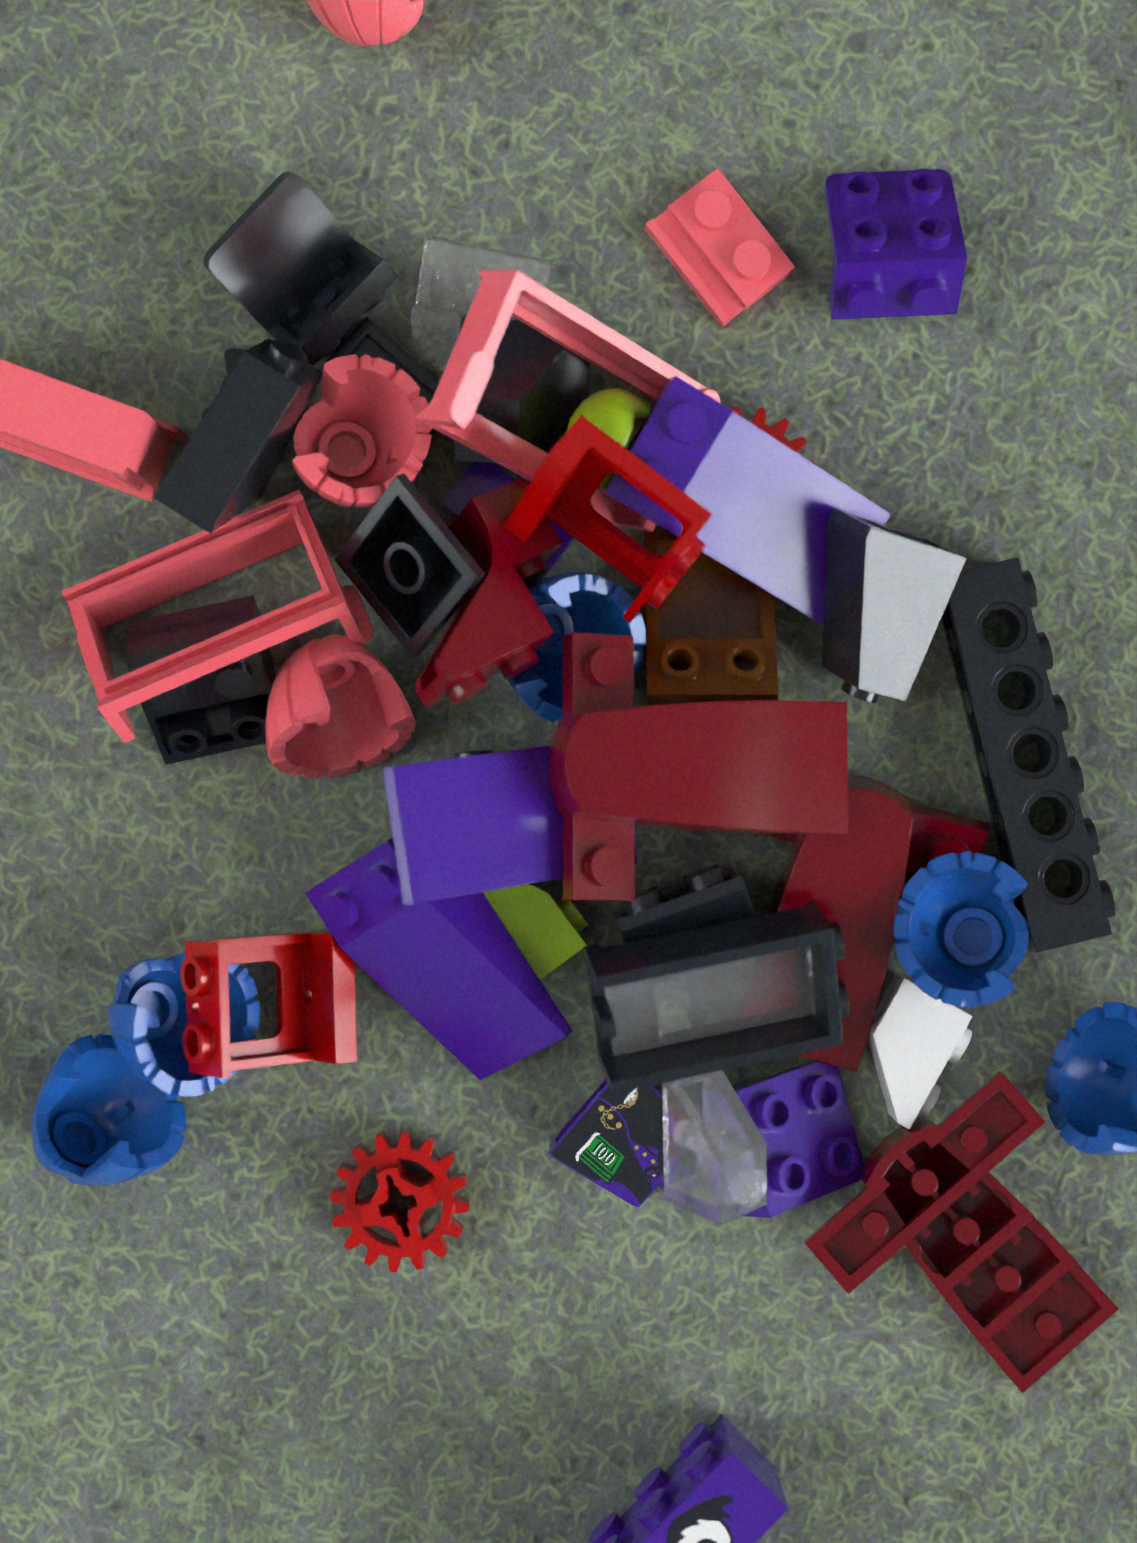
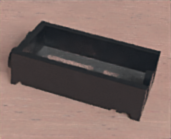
(717, 997)

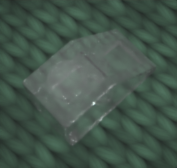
(711, 1149)

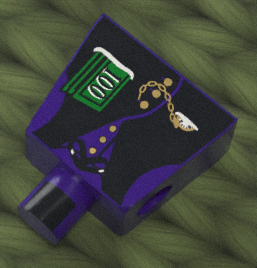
(616, 1141)

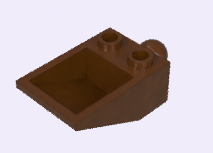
(709, 636)

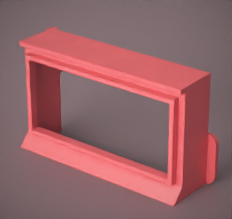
(470, 365)
(83, 431)
(189, 566)

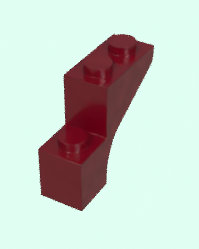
(499, 619)

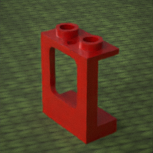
(564, 495)
(312, 1002)

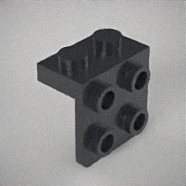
(298, 268)

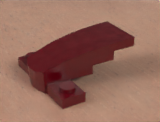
(681, 767)
(859, 886)
(969, 1234)

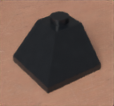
(530, 389)
(409, 565)

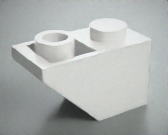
(911, 1045)

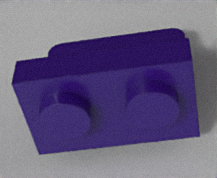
(894, 244)
(806, 1135)

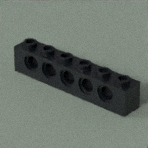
(1087, 902)

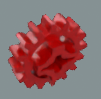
(372, 1208)

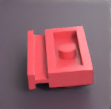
(719, 247)

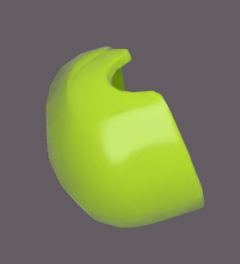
(615, 413)

